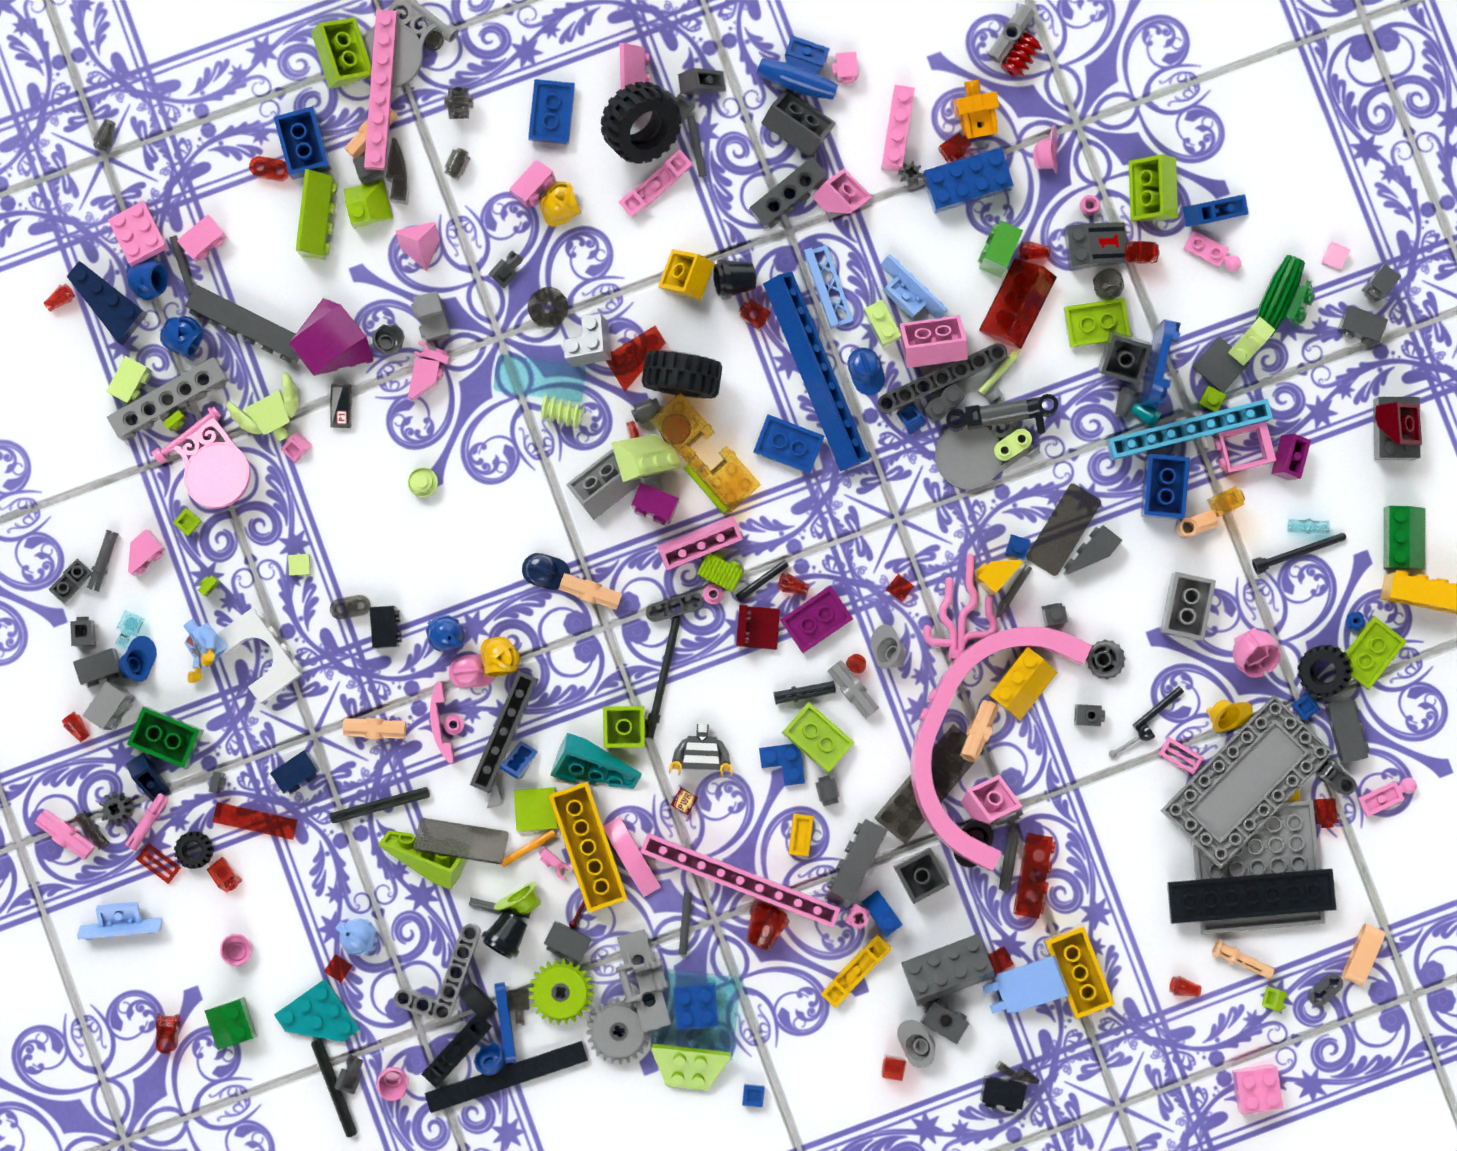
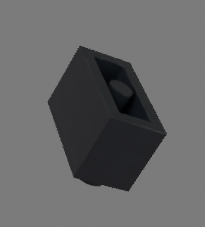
(385, 627)
(1003, 1093)

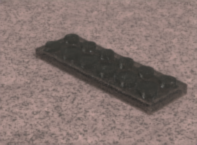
(901, 812)

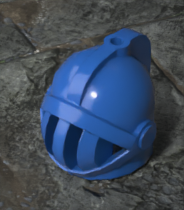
(147, 279)
(182, 335)
(445, 633)

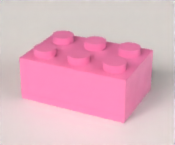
(933, 341)

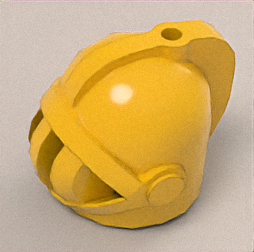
(559, 204)
(499, 657)

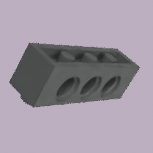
(809, 170)

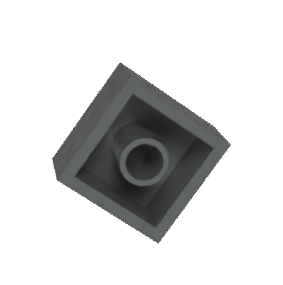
(1124, 357)
(921, 875)

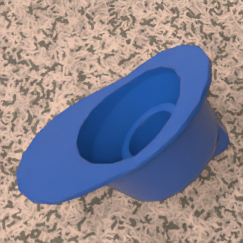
(866, 371)
(138, 659)

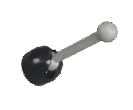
(1144, 734)

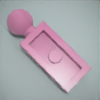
(1211, 251)
(1386, 796)

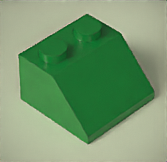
(230, 1023)

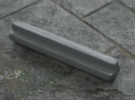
(1009, 860)

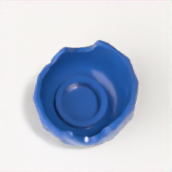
(489, 1059)

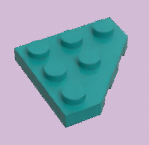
(318, 1015)

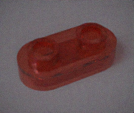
(270, 168)

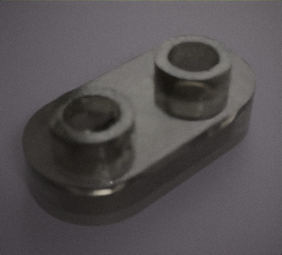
(350, 607)

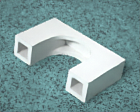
(283, 668)

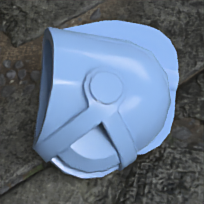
(357, 936)

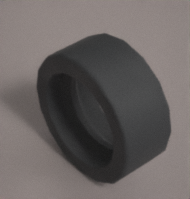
(477, 1001)

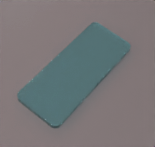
(539, 378)

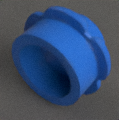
(1350, 621)

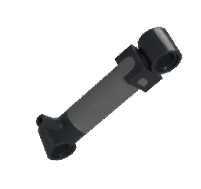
(979, 416)

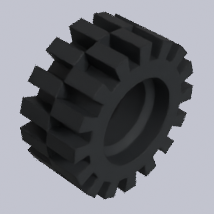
(206, 850)

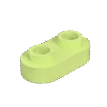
(1012, 444)

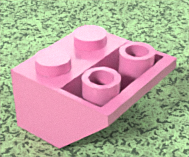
(532, 184)

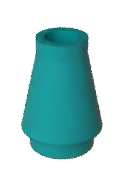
(1147, 414)

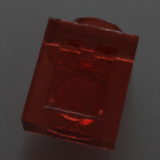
(1325, 812)
(224, 875)

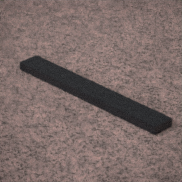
(506, 1077)

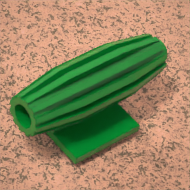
(1285, 295)

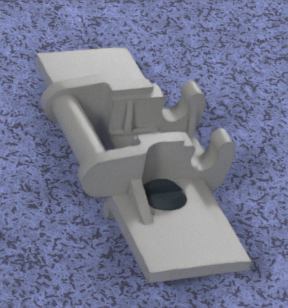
(650, 978)

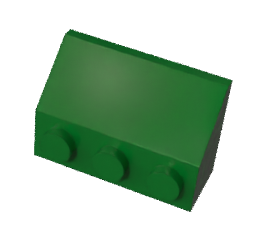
(1404, 537)

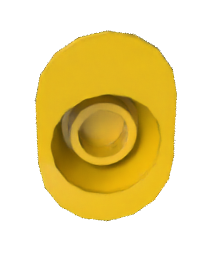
(1229, 715)

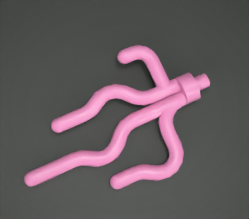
(958, 640)

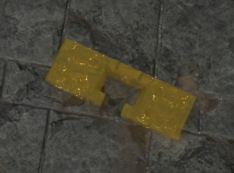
(682, 428)

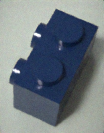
(295, 772)

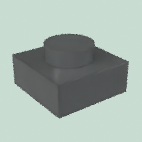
(217, 782)

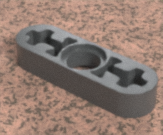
(691, 608)

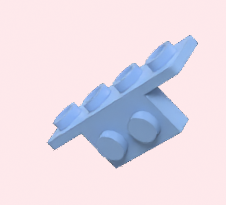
(909, 292)
(119, 920)

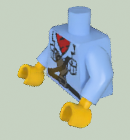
(204, 646)

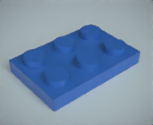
(551, 111)
(788, 444)

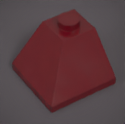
(1400, 422)

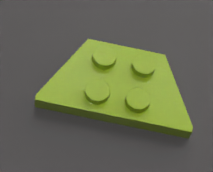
(689, 1066)

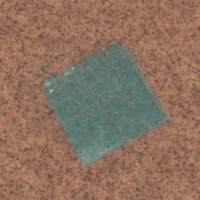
(709, 1038)

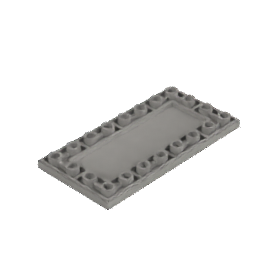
(1246, 781)

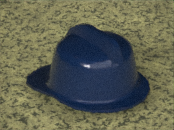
(544, 570)

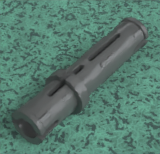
(102, 561)

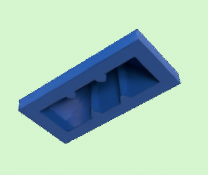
(519, 760)

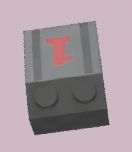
(1095, 244)

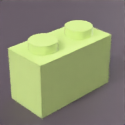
(882, 323)
(1251, 341)
(129, 380)

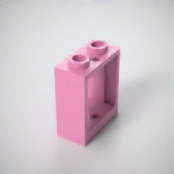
(1264, 442)

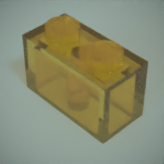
(1226, 501)

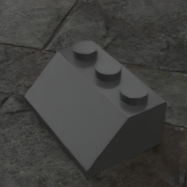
(798, 123)

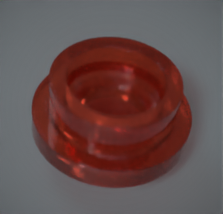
(856, 663)

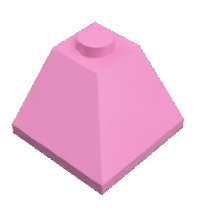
(841, 194)
(990, 800)

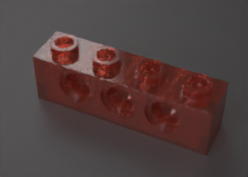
(1022, 905)

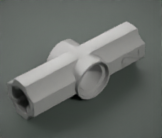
(1017, 23)
(853, 689)

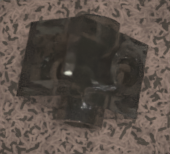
(458, 103)

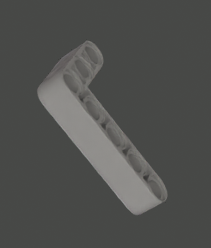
(449, 980)

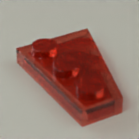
(629, 359)

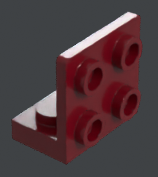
(758, 627)

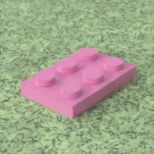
(137, 234)

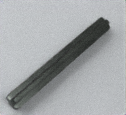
(379, 805)
(336, 1095)

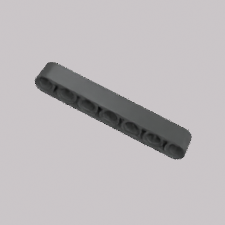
(949, 371)

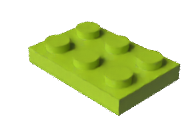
(1093, 321)
(1373, 651)
(818, 737)

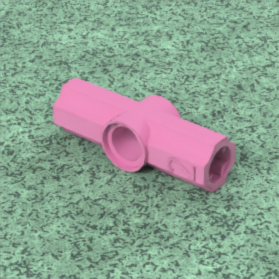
(65, 834)
(857, 916)

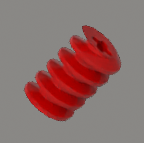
(1021, 55)

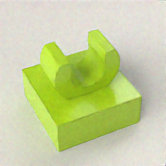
(1274, 999)

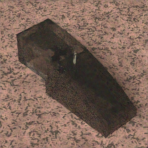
(397, 174)

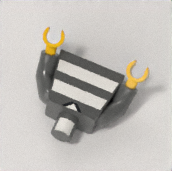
(701, 753)

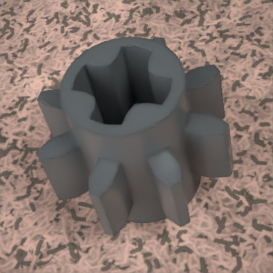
(905, 177)

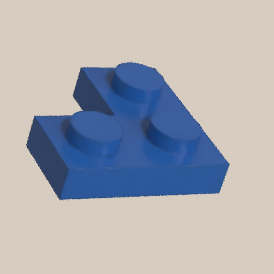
(786, 756)

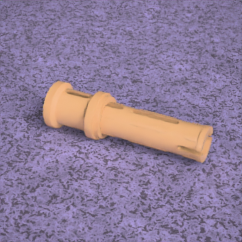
(1233, 955)

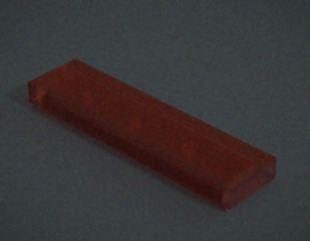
(255, 820)

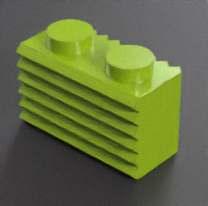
(721, 572)

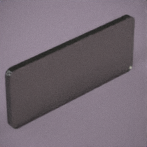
(1063, 529)
(461, 841)

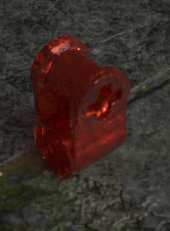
(167, 1031)

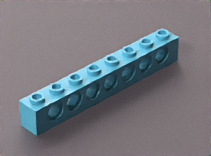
(1188, 429)

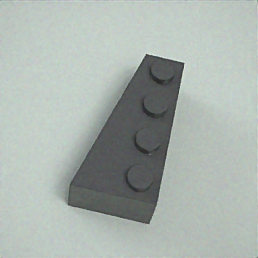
(856, 863)

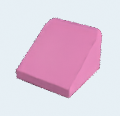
(1335, 255)
(296, 447)

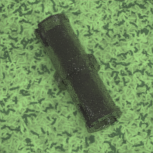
(91, 830)

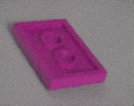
(816, 619)

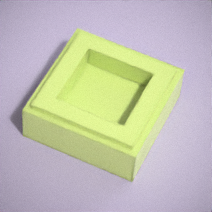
(299, 564)

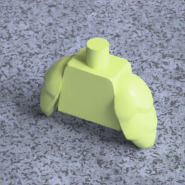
(270, 412)

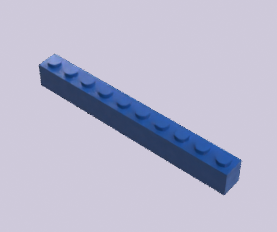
(816, 371)

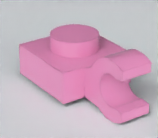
(437, 355)
(549, 858)

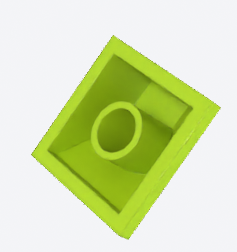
(367, 204)

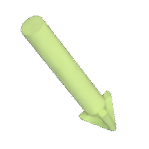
(1011, 358)

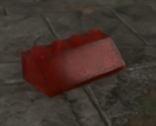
(1018, 303)

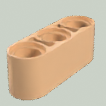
(1363, 954)

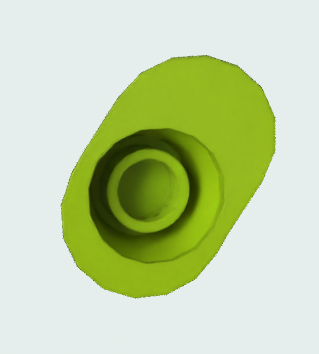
(521, 901)

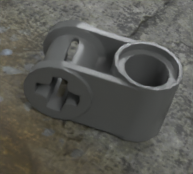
(1335, 777)

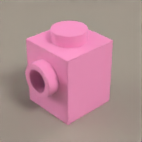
(845, 67)

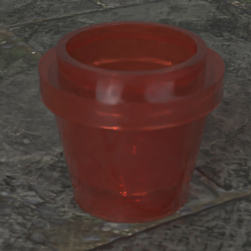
(765, 925)

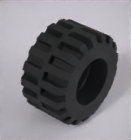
(1308, 677)

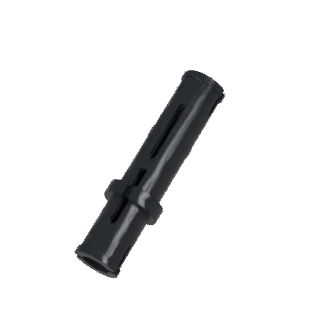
(781, 696)

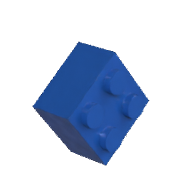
(695, 1006)

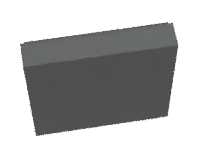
(1218, 365)

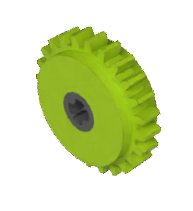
(576, 991)

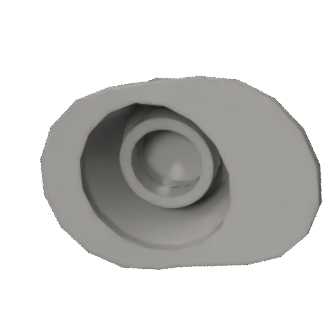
(887, 647)
(916, 1043)

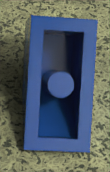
(882, 913)

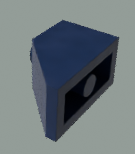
(147, 776)

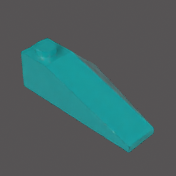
(588, 762)

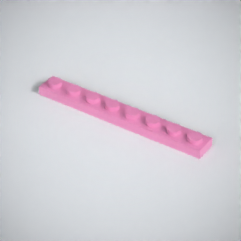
(380, 90)

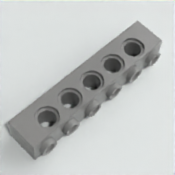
(120, 419)

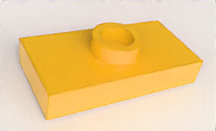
(801, 835)

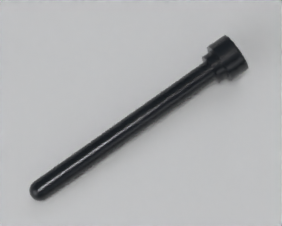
(1262, 564)

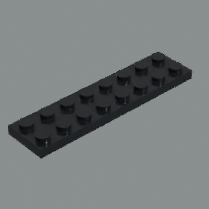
(1251, 896)

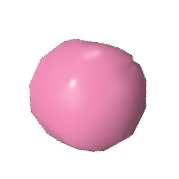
(235, 949)
(392, 1083)

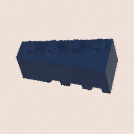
(110, 306)

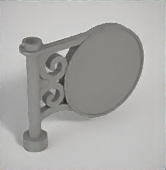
(408, 46)
(968, 456)

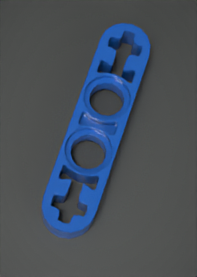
(505, 1022)

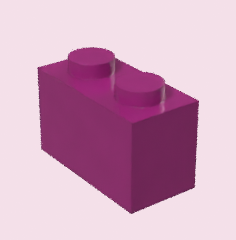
(1291, 456)

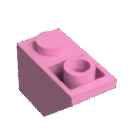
(143, 551)

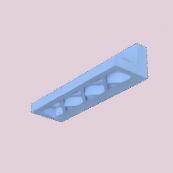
(821, 286)

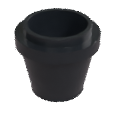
(733, 278)
(505, 935)

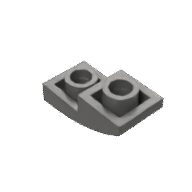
(70, 581)

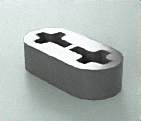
(1322, 985)

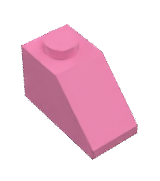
(424, 377)

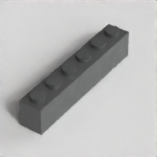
(242, 321)
(504, 731)

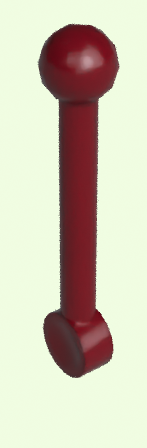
(573, 924)

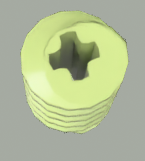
(561, 412)

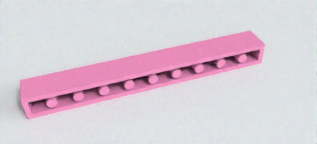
(740, 880)

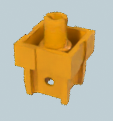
(976, 108)

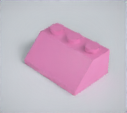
(633, 64)

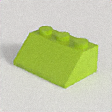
(341, 52)
(1153, 188)

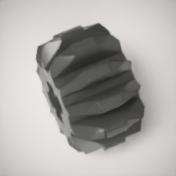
(122, 805)

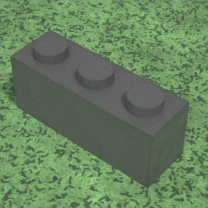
(1347, 730)

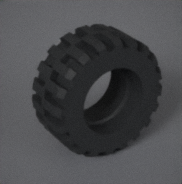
(627, 108)
(682, 373)

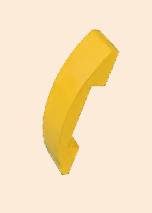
(856, 970)

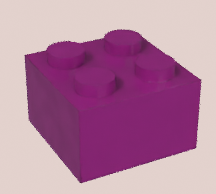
(655, 504)

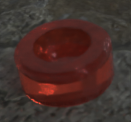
(632, 429)

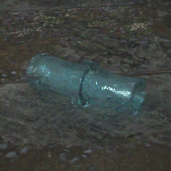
(1308, 526)

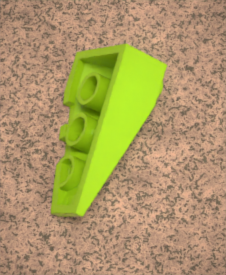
(436, 868)

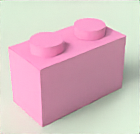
(202, 239)

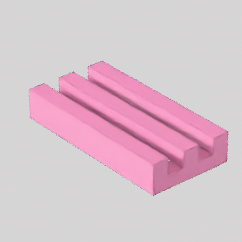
(1166, 747)

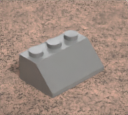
(601, 485)

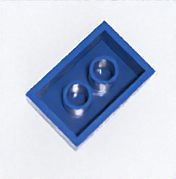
(302, 142)
(1165, 487)

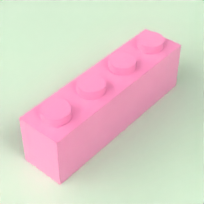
(897, 128)
(699, 542)

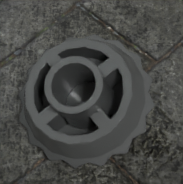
(1106, 659)

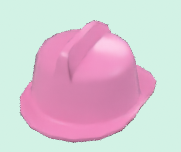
(1045, 152)
(469, 672)

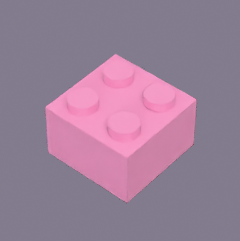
(1257, 1089)

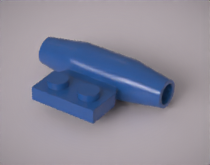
(801, 69)

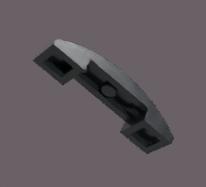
(456, 1050)

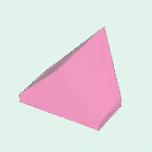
(419, 242)

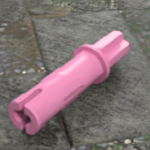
(147, 821)

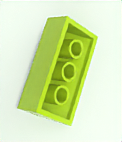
(315, 215)

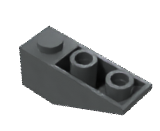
(1100, 546)

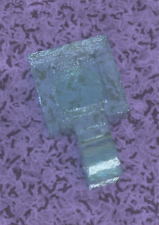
(129, 625)

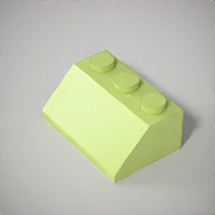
(645, 457)

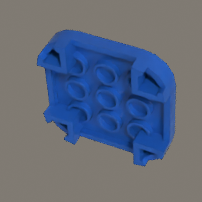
(1154, 385)

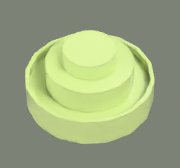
(422, 482)

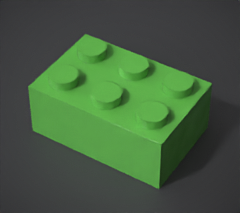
(999, 248)

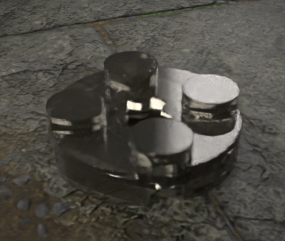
(558, 302)

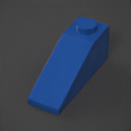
(1215, 210)

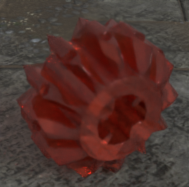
(1142, 252)

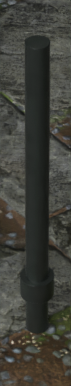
(654, 716)

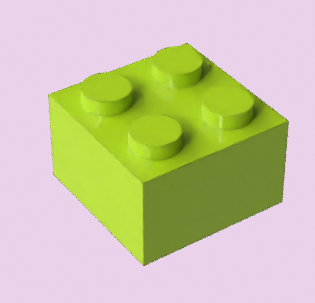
(623, 726)

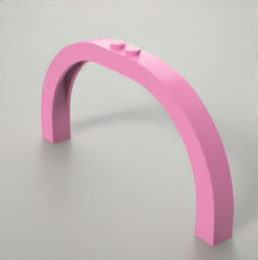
(932, 717)

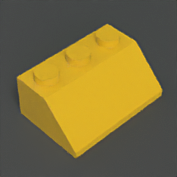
(1023, 683)

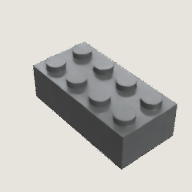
(947, 969)

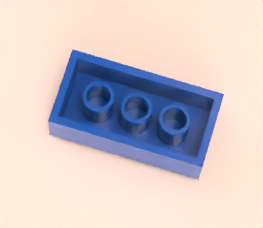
(967, 180)

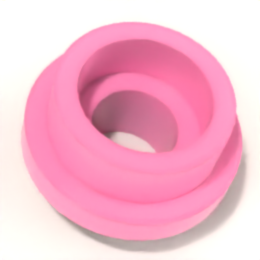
(1089, 199)
(717, 599)
(460, 724)

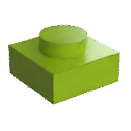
(1211, 399)
(175, 421)
(187, 521)
(208, 584)

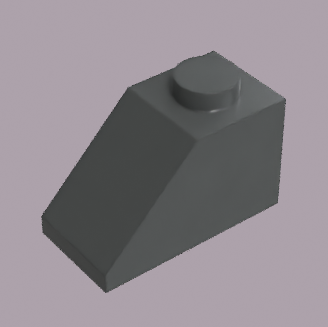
(701, 81)

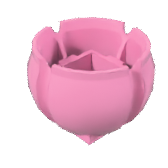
(1256, 653)

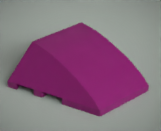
(330, 340)

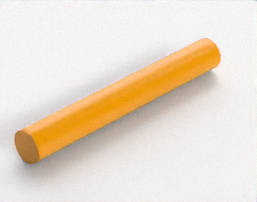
(529, 847)

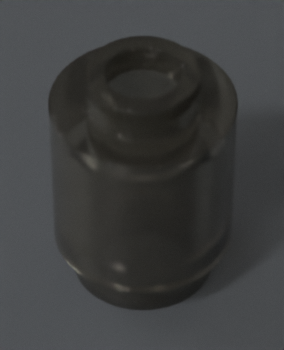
(457, 163)

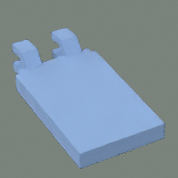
(1028, 986)

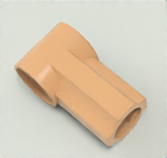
(1198, 524)

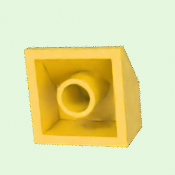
(686, 274)
(995, 574)

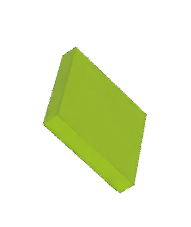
(534, 809)

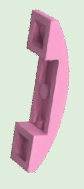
(656, 184)
(438, 697)
(631, 857)

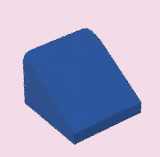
(911, 418)

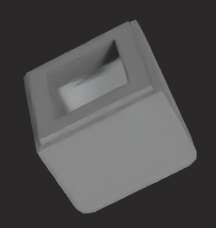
(495, 797)

